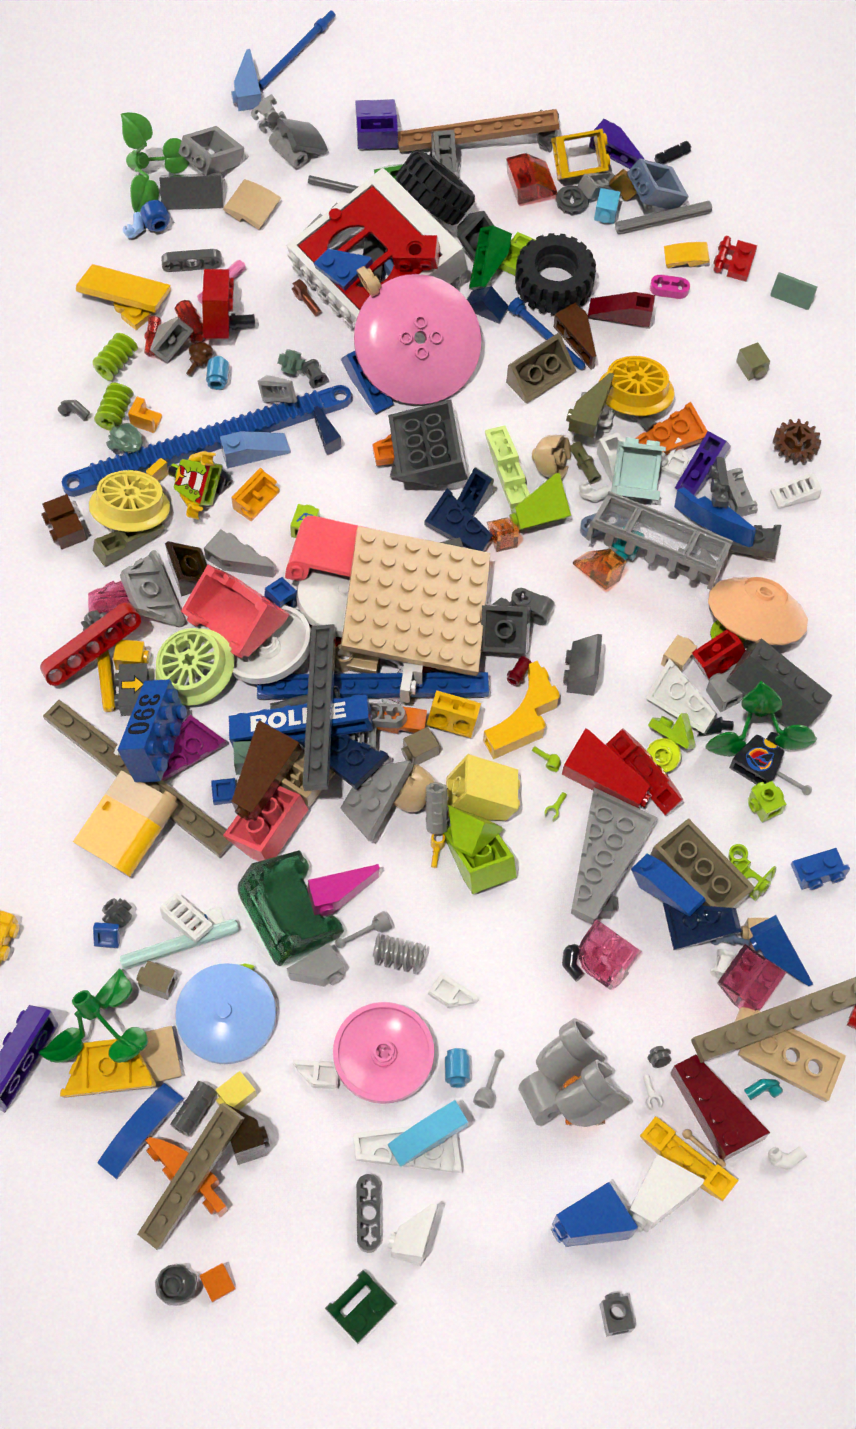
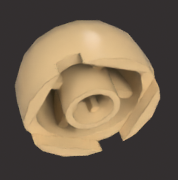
(551, 455)
(413, 792)

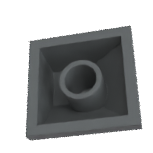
(469, 230)

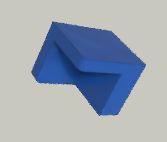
(281, 593)

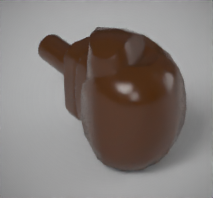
(200, 354)

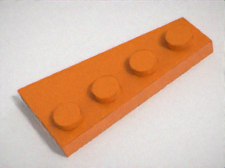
(682, 425)

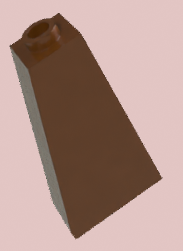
(264, 768)

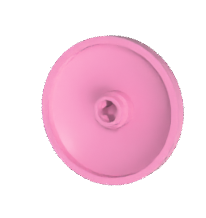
(383, 1052)

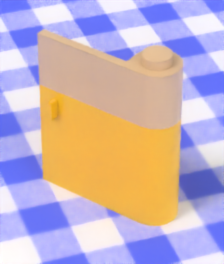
(126, 823)

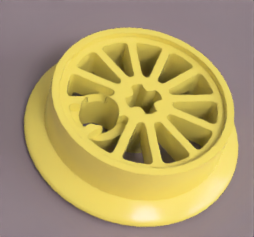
(129, 502)

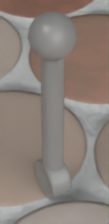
(805, 789)

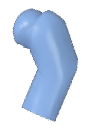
(135, 229)

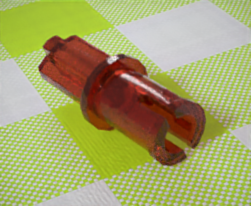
(153, 323)

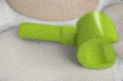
(553, 760)
(556, 806)

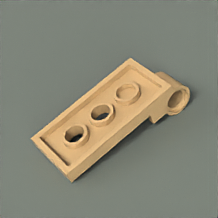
(771, 1057)

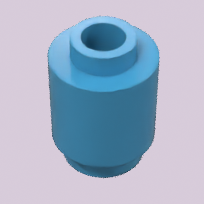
(217, 372)
(457, 1067)

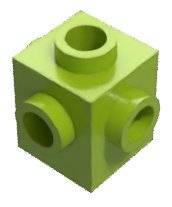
(766, 800)

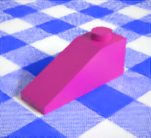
(335, 890)

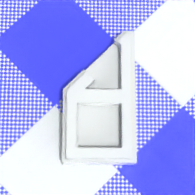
(318, 1073)

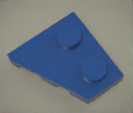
(341, 266)

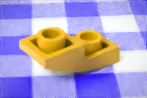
(686, 253)

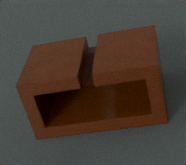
(63, 521)

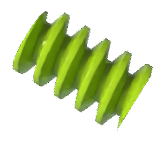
(114, 355)
(113, 406)

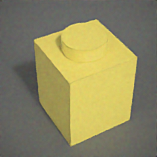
(236, 1092)

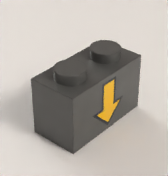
(130, 681)

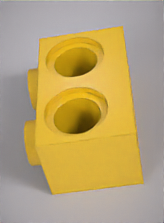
(453, 714)

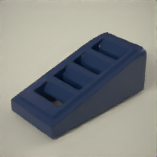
(329, 436)

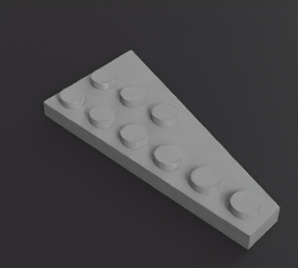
(610, 844)

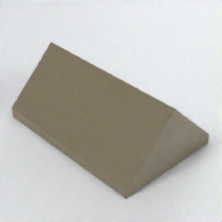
(540, 368)

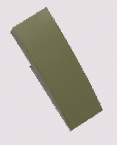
(121, 543)

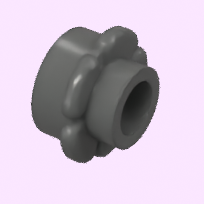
(659, 1057)

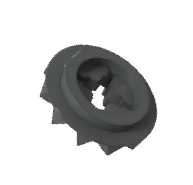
(563, 199)

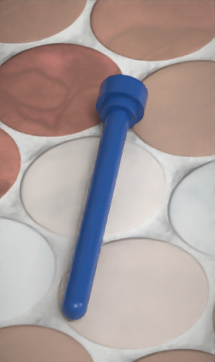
(518, 308)

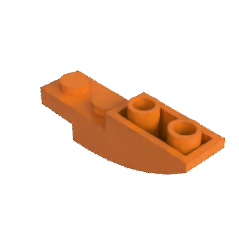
(172, 1159)

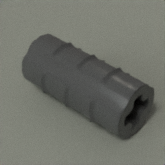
(193, 1108)

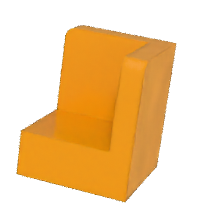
(142, 417)

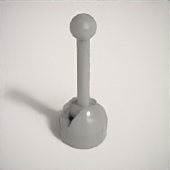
(379, 923)
(484, 1096)

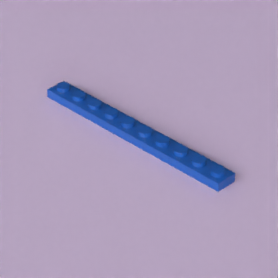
(381, 685)

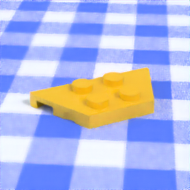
(98, 1074)

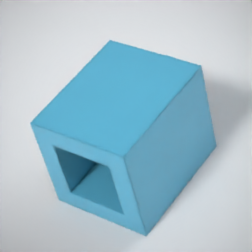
(607, 206)

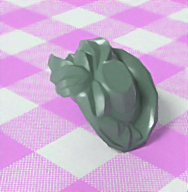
(124, 438)

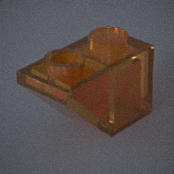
(601, 566)

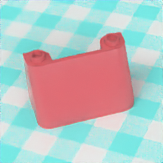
(322, 546)
(233, 611)

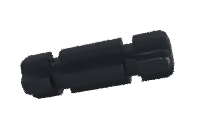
(673, 152)

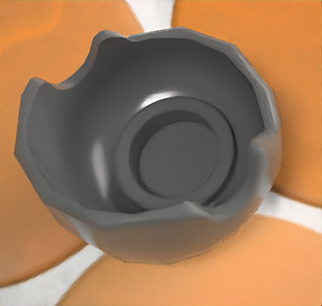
(175, 1285)

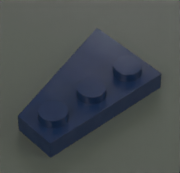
(454, 521)
(702, 926)

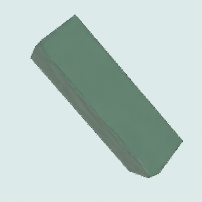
(793, 291)

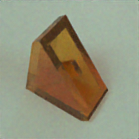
(504, 534)

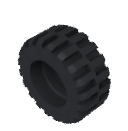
(435, 187)
(555, 252)

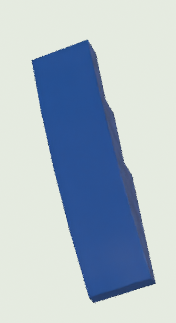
(718, 520)

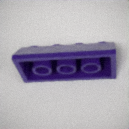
(22, 1050)

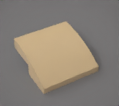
(252, 203)
(161, 1054)

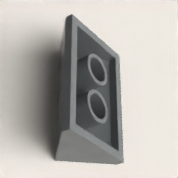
(191, 191)

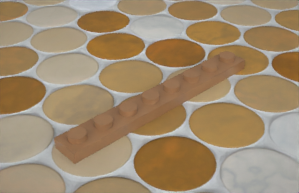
(482, 129)

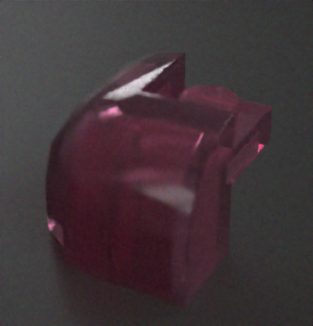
(606, 955)

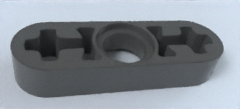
(204, 258)
(375, 1232)

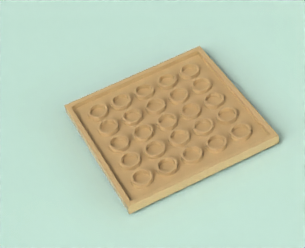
(416, 601)

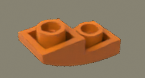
(415, 721)

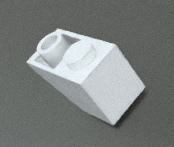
(607, 452)

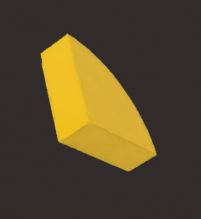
(158, 469)

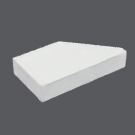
(677, 463)
(451, 993)

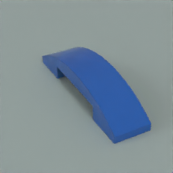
(138, 1129)

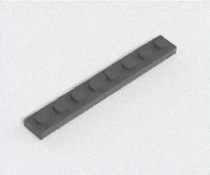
(319, 708)

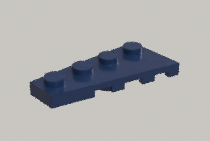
(353, 760)

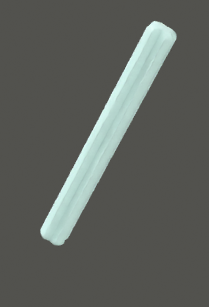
(176, 945)

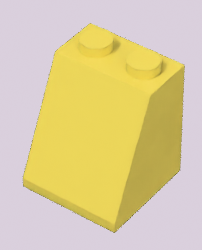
(483, 788)

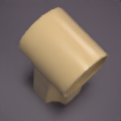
(356, 661)

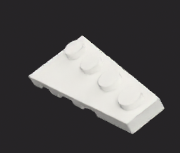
(373, 1148)

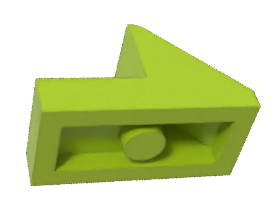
(679, 733)

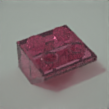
(750, 979)

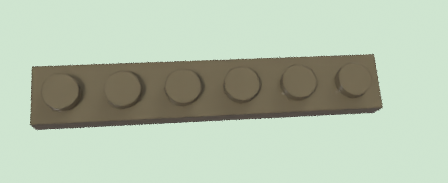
(190, 1176)

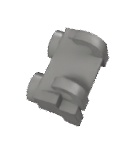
(267, 110)

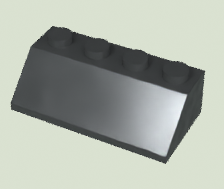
(800, 695)

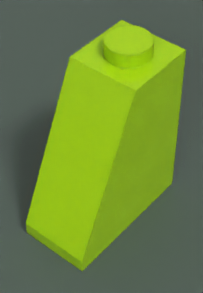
(542, 506)

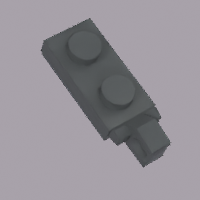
(719, 483)

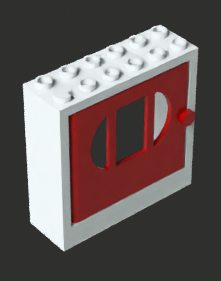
(384, 211)

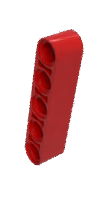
(86, 654)

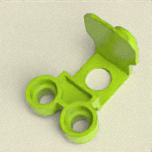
(743, 866)

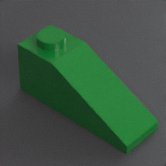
(490, 252)

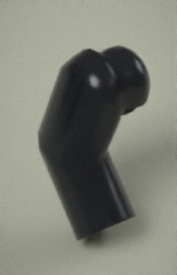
(569, 962)

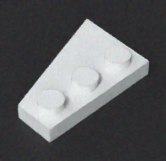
(677, 696)

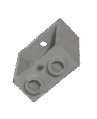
(227, 150)

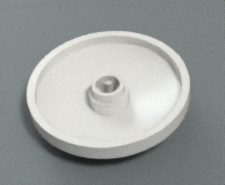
(323, 598)
(278, 654)

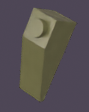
(589, 408)

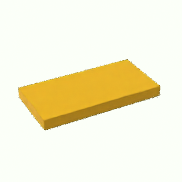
(123, 288)

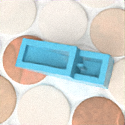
(428, 1133)

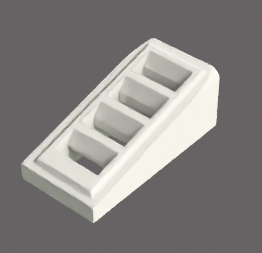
(805, 482)
(175, 907)

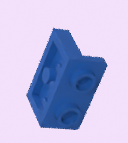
(819, 869)

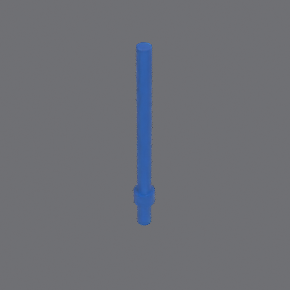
(319, 26)

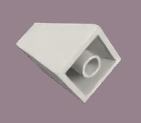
(662, 1192)

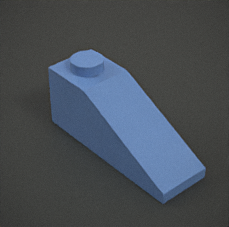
(246, 85)
(250, 447)

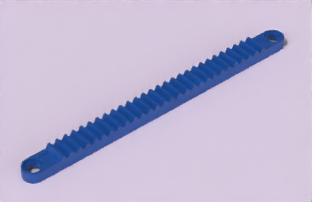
(208, 439)

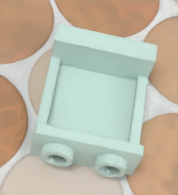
(637, 469)

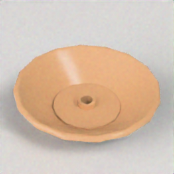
(758, 610)

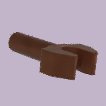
(301, 292)

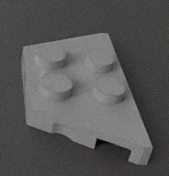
(151, 591)
(374, 797)

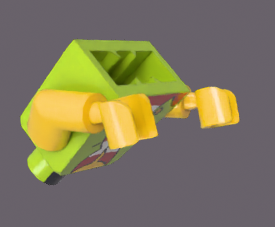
(196, 481)

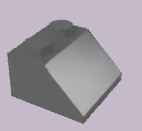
(505, 628)
(583, 665)

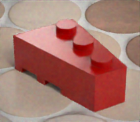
(217, 303)

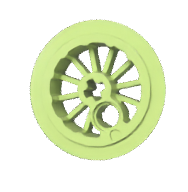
(210, 684)

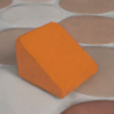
(217, 1282)

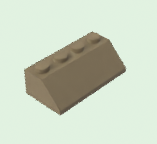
(703, 866)

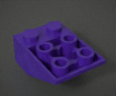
(376, 124)

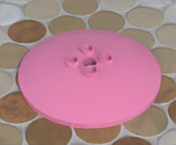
(392, 356)

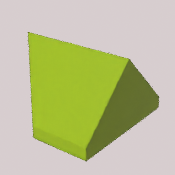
(471, 831)

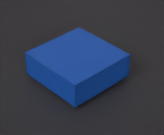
(223, 791)
(106, 935)

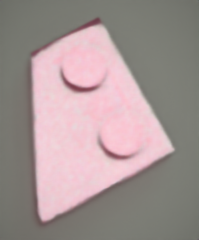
(107, 598)

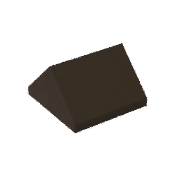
(186, 564)

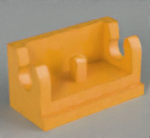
(255, 494)

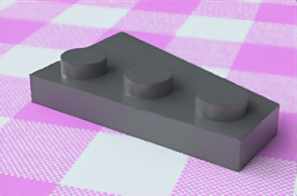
(764, 543)

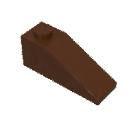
(576, 331)

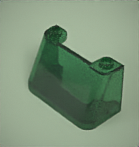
(282, 909)

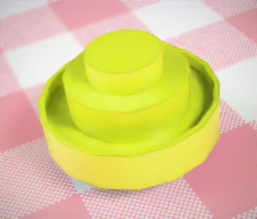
(665, 753)

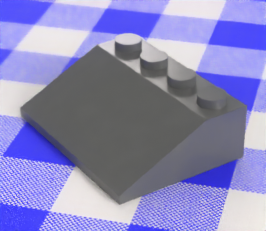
(428, 444)

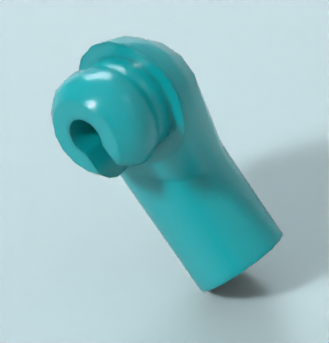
(764, 1085)

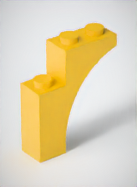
(526, 722)

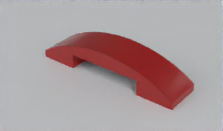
(637, 757)

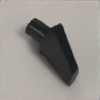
(717, 726)

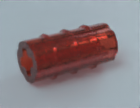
(189, 315)

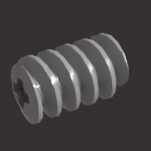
(398, 954)

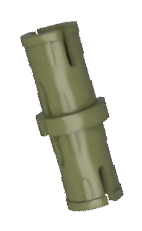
(585, 462)

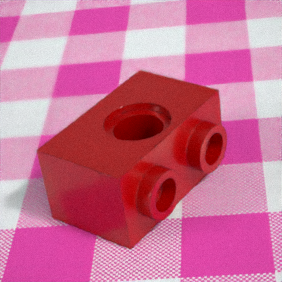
(407, 245)
(719, 653)

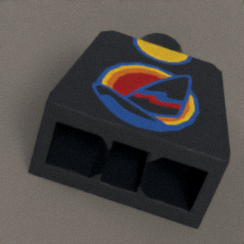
(758, 759)

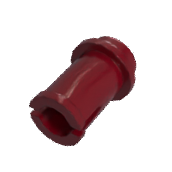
(516, 675)

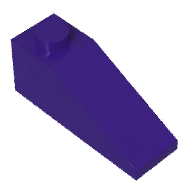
(618, 144)
(697, 471)

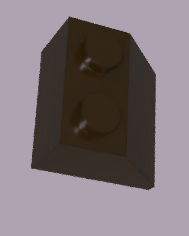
(249, 1140)

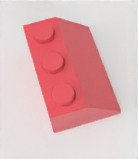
(272, 828)

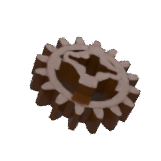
(797, 441)

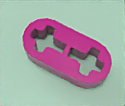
(669, 286)

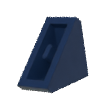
(488, 304)
(476, 491)

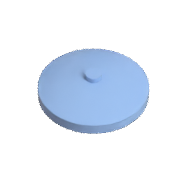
(225, 1013)

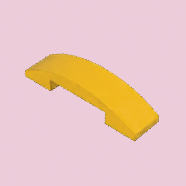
(668, 1145)

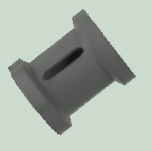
(314, 373)

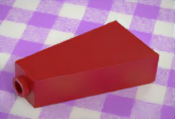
(600, 768)

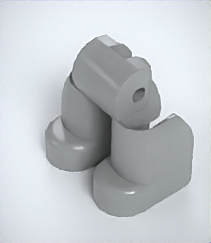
(583, 1101)

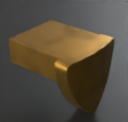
(623, 184)

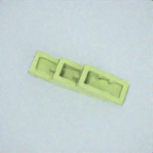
(507, 465)

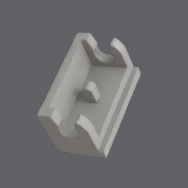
(739, 495)

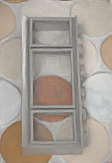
(661, 535)

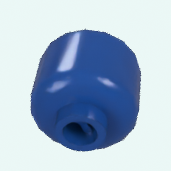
(155, 215)

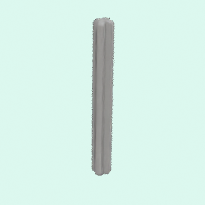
(663, 217)

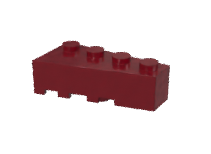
(718, 1111)

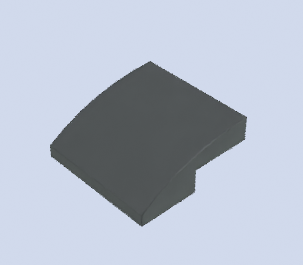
(302, 136)

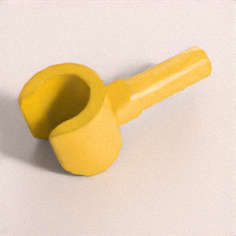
(437, 846)

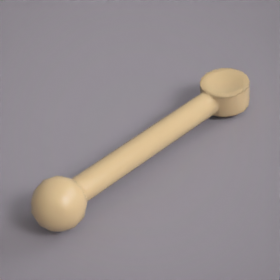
(687, 1134)

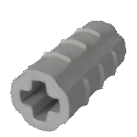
(283, 146)
(436, 808)

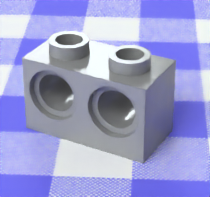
(444, 148)

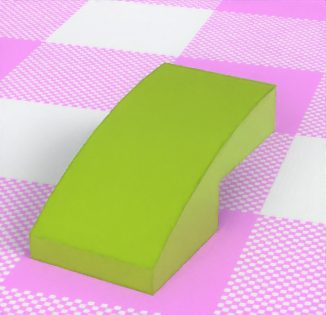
(517, 243)

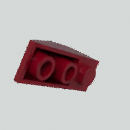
(626, 308)

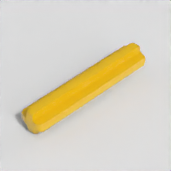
(106, 682)

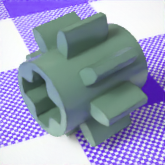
(290, 361)

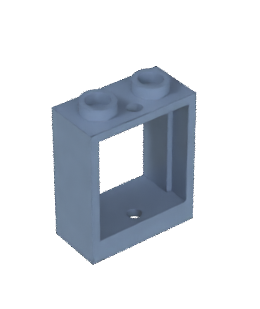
(667, 190)

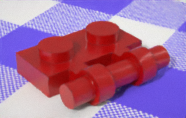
(741, 261)

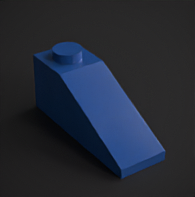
(375, 399)
(666, 885)
(777, 948)

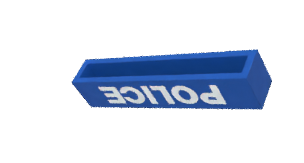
(348, 717)

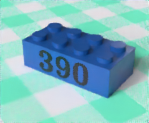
(152, 731)

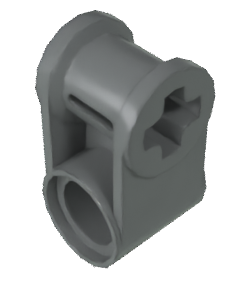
(540, 605)

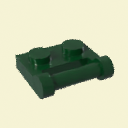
(366, 1313)

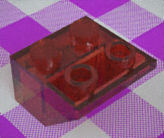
(529, 178)

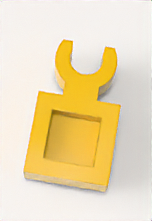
(133, 316)

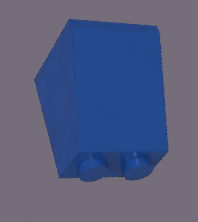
(594, 1220)

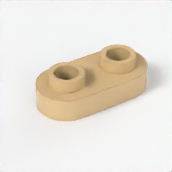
(369, 281)

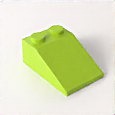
(488, 867)

